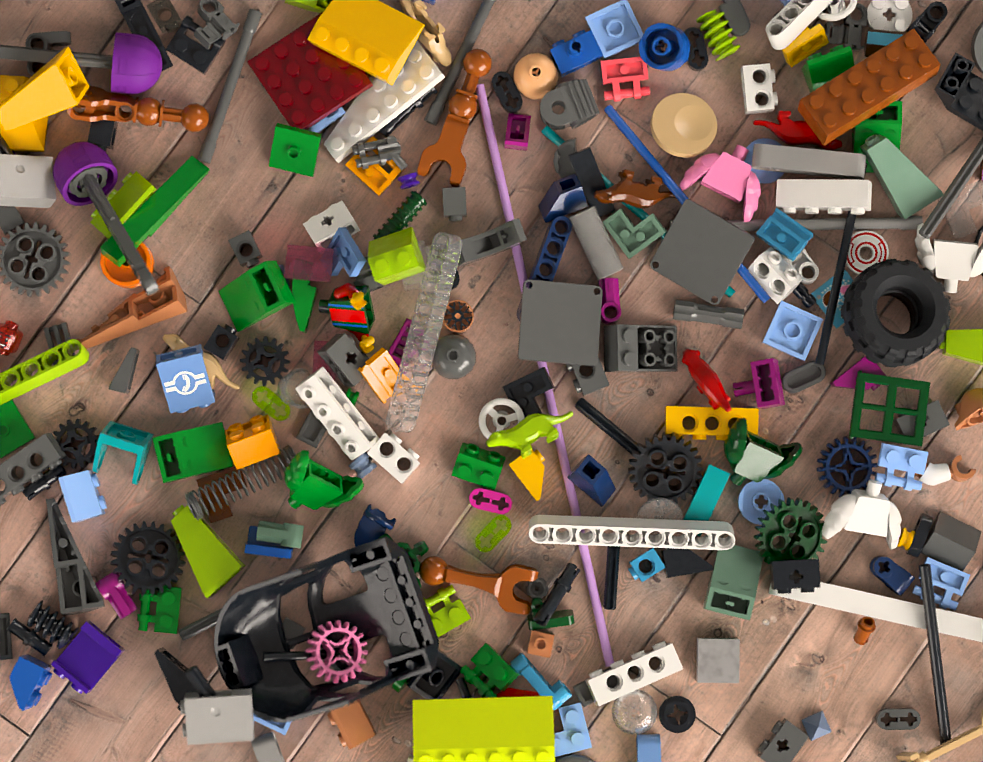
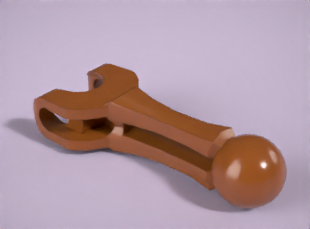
(436, 571)

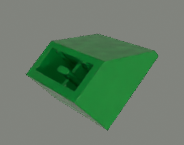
(822, 69)

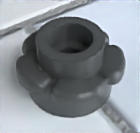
(543, 589)

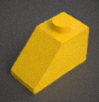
(530, 472)

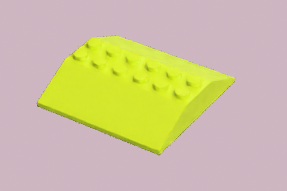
(484, 729)

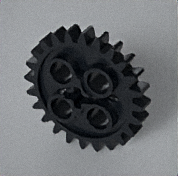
(671, 449)
(145, 578)

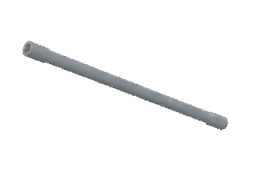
(839, 223)

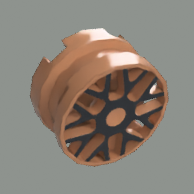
(458, 316)

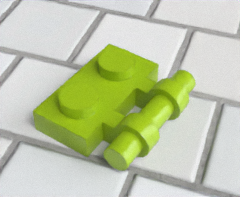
(451, 615)

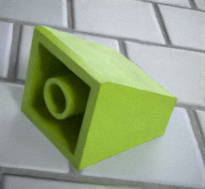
(395, 257)

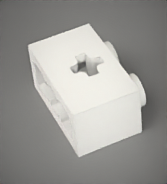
(324, 225)

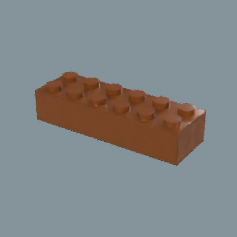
(868, 87)

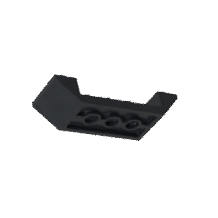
(962, 91)

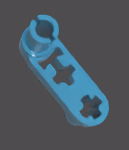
(558, 690)

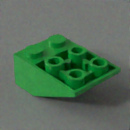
(885, 122)
(256, 295)
(192, 452)

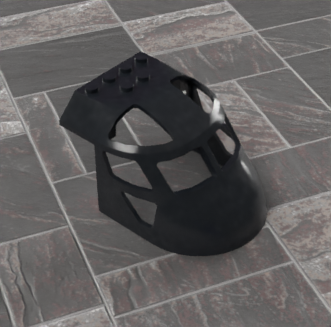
(390, 607)

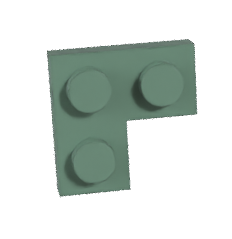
(630, 237)

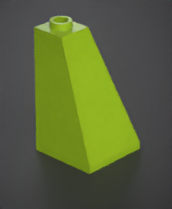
(964, 345)
(206, 552)

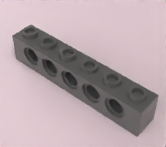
(51, 455)

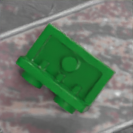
(478, 465)

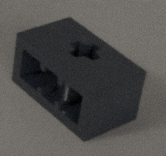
(782, 569)

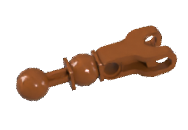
(461, 108)
(148, 111)

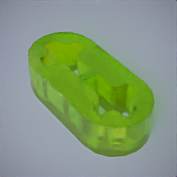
(267, 407)
(489, 529)

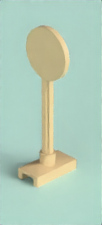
(944, 747)

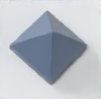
(816, 725)

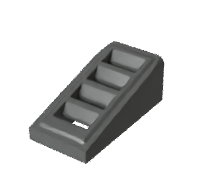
(123, 379)

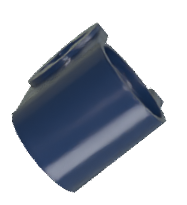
(894, 576)

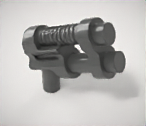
(387, 149)

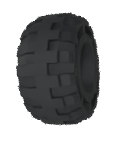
(920, 295)

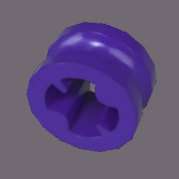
(408, 181)

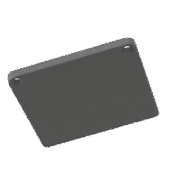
(702, 251)
(560, 323)

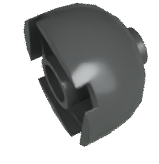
(454, 356)

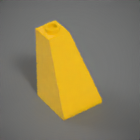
(47, 92)

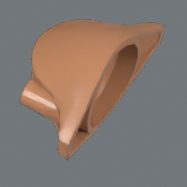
(970, 409)

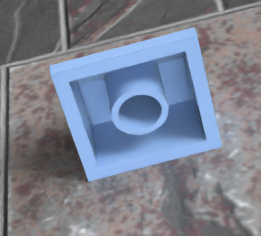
(82, 495)

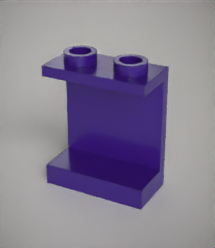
(87, 658)

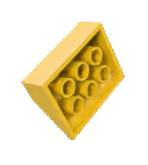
(367, 36)

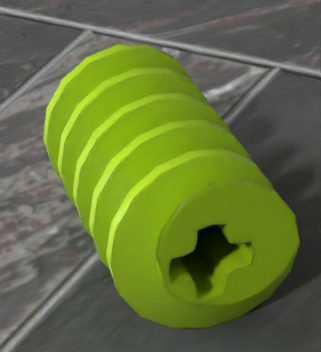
(718, 34)

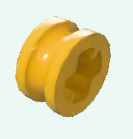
(906, 538)

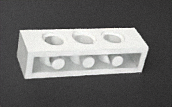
(668, 665)

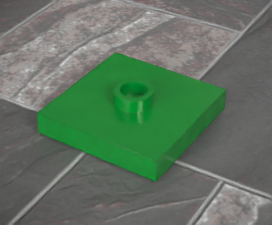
(295, 149)
(13, 429)

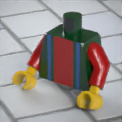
(353, 311)

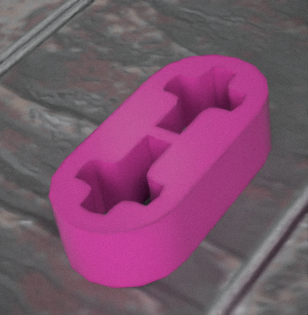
(491, 495)

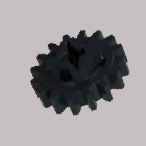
(261, 351)
(72, 433)

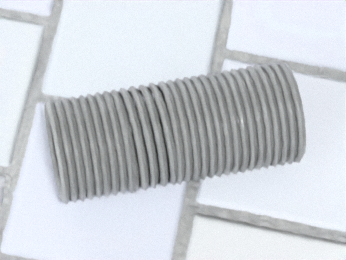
(591, 235)

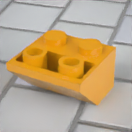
(251, 441)

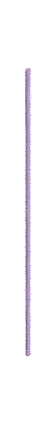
(549, 395)

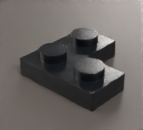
(527, 388)

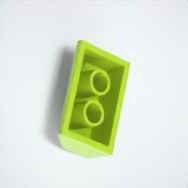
(126, 200)

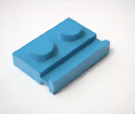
(784, 234)

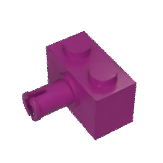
(765, 384)

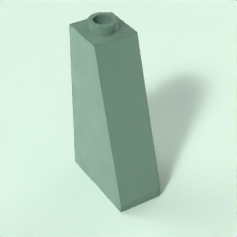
(901, 180)

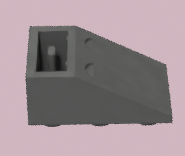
(640, 348)

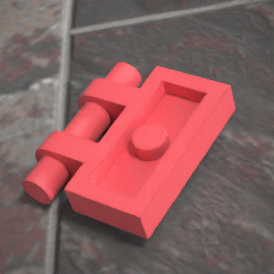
(623, 71)

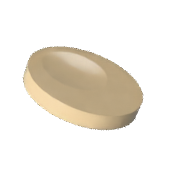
(683, 125)

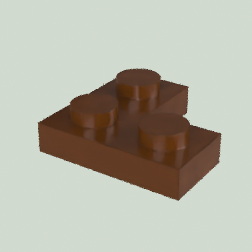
(226, 511)

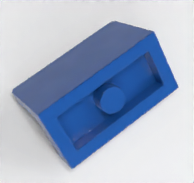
(265, 548)

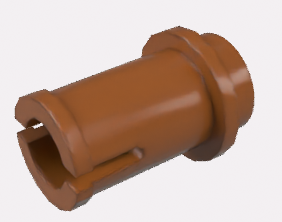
(865, 627)

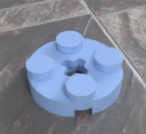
(750, 492)

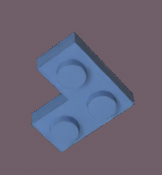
(346, 254)

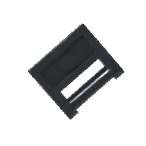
(191, 51)

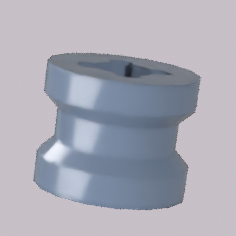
(362, 465)

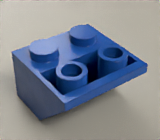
(27, 680)

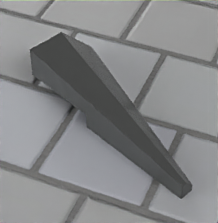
(75, 584)

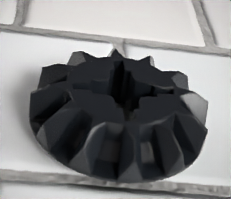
(686, 720)

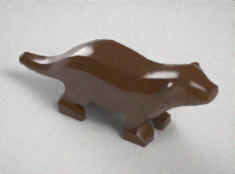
(633, 192)

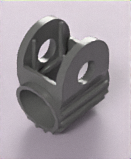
(577, 102)

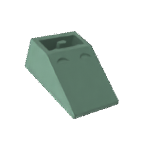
(734, 582)

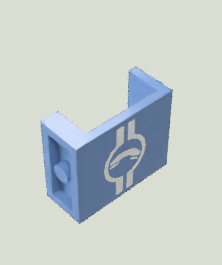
(185, 379)

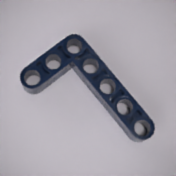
(545, 258)

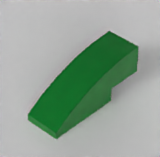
(305, 299)

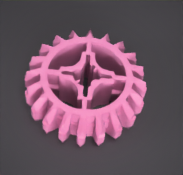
(328, 646)

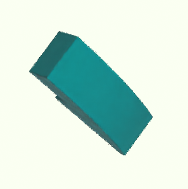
(707, 494)

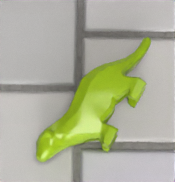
(527, 432)

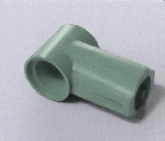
(283, 534)

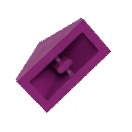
(517, 132)

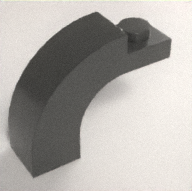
(491, 242)

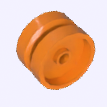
(124, 275)

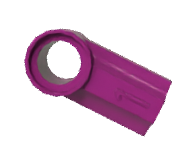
(610, 299)
(116, 595)

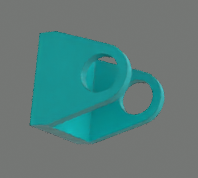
(125, 438)

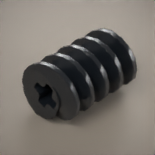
(51, 626)

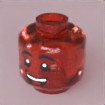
(9, 337)

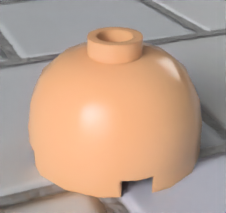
(535, 86)

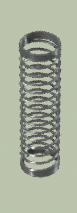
(194, 504)

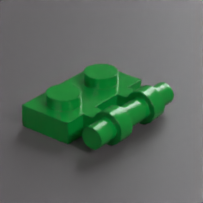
(167, 610)
(494, 667)

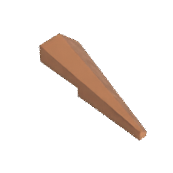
(140, 311)

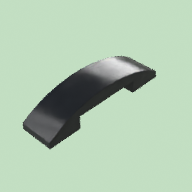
(141, 24)

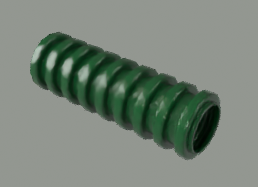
(403, 215)

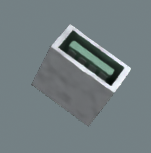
(717, 660)

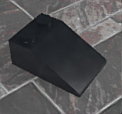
(174, 674)

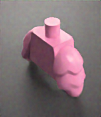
(728, 177)

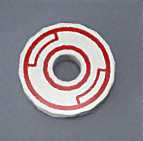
(866, 239)

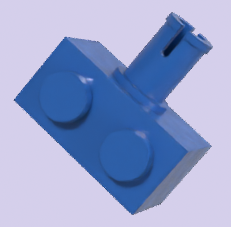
(575, 53)

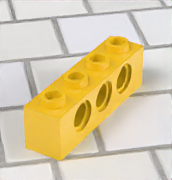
(675, 415)

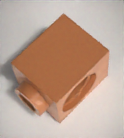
(540, 643)

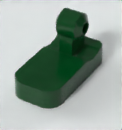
(558, 618)

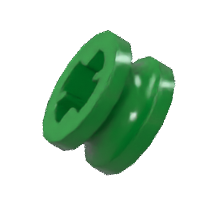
(352, 396)

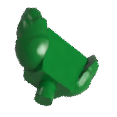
(317, 485)

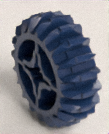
(846, 456)

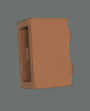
(353, 724)

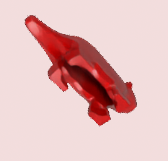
(796, 132)
(706, 380)

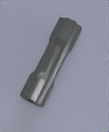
(709, 314)

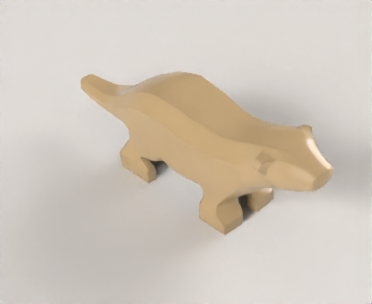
(431, 35)
(212, 364)

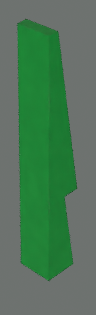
(158, 207)

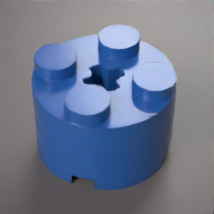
(674, 55)

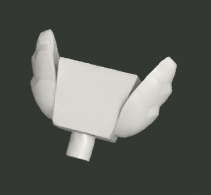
(950, 259)
(865, 513)

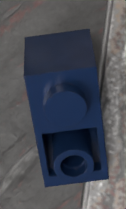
(562, 198)
(593, 480)

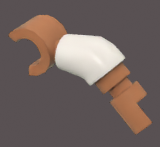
(940, 473)

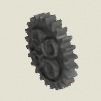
(53, 266)

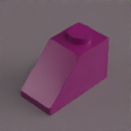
(848, 378)

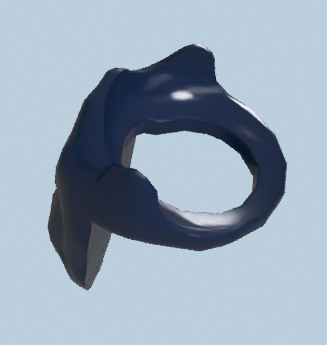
(372, 526)

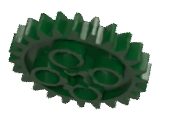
(773, 526)

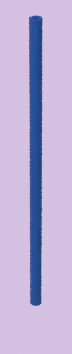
(674, 188)

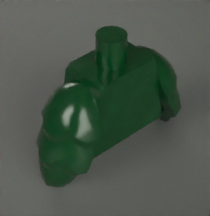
(755, 456)

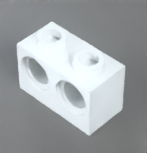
(752, 88)
(774, 275)
(390, 461)

